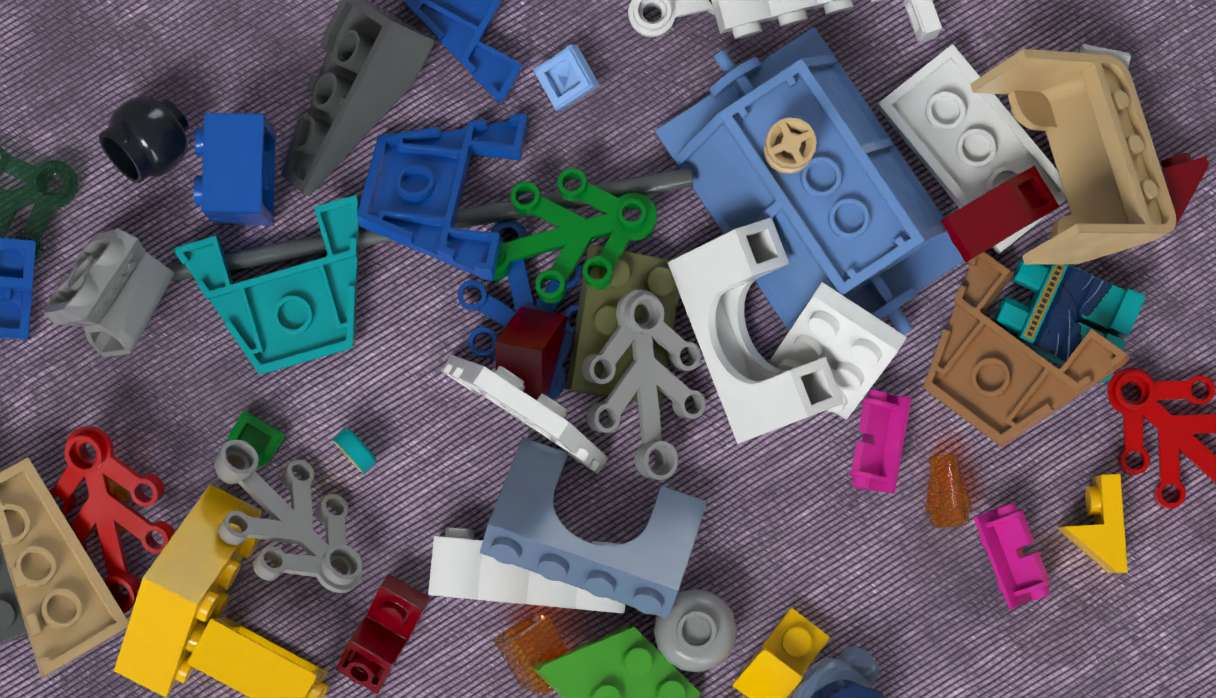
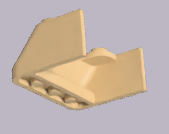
(1097, 146)

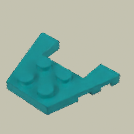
(291, 311)

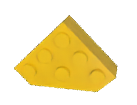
(183, 594)

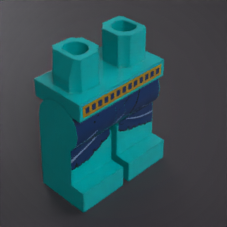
(1065, 308)

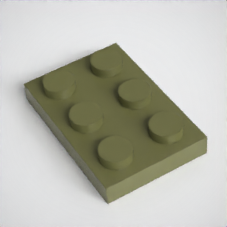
(598, 320)

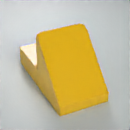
(1105, 539)
(782, 658)

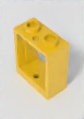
(255, 663)

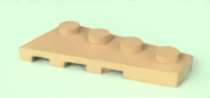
(53, 578)

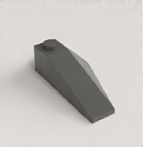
(364, 73)

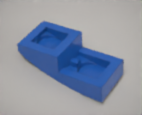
(16, 287)

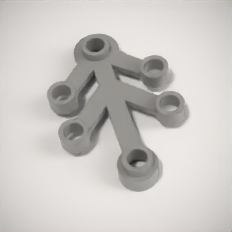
(644, 377)
(290, 523)

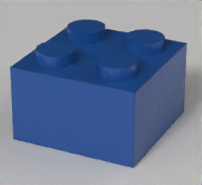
(236, 169)

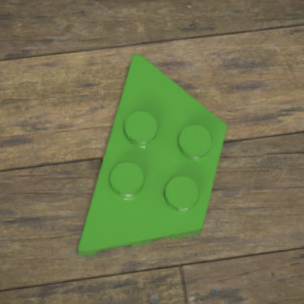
(615, 667)

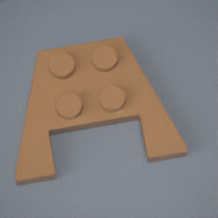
(996, 377)

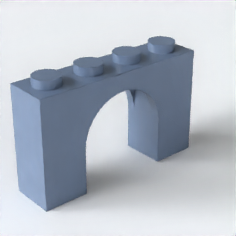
(636, 573)

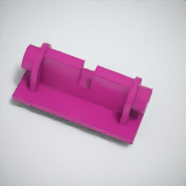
(880, 452)
(1018, 576)

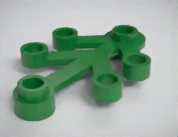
(576, 232)

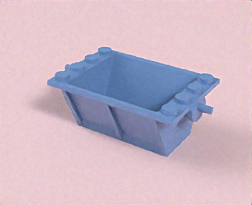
(845, 218)

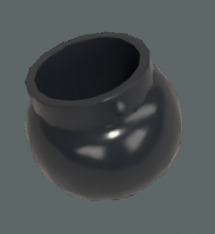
(145, 138)

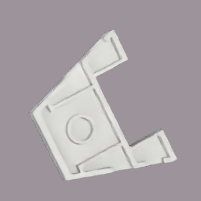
(541, 415)

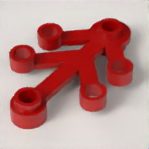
(1173, 431)
(108, 510)

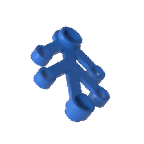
(522, 297)

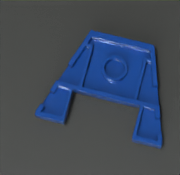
(460, 29)
(419, 185)

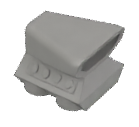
(110, 292)

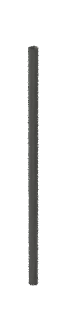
(465, 218)

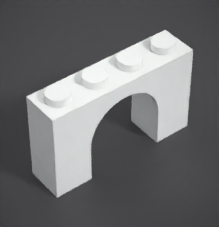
(714, 291)

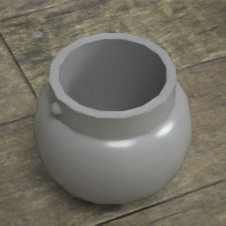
(697, 632)

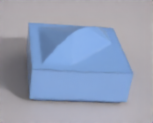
(566, 77)

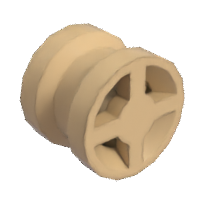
(794, 133)

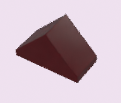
(531, 348)

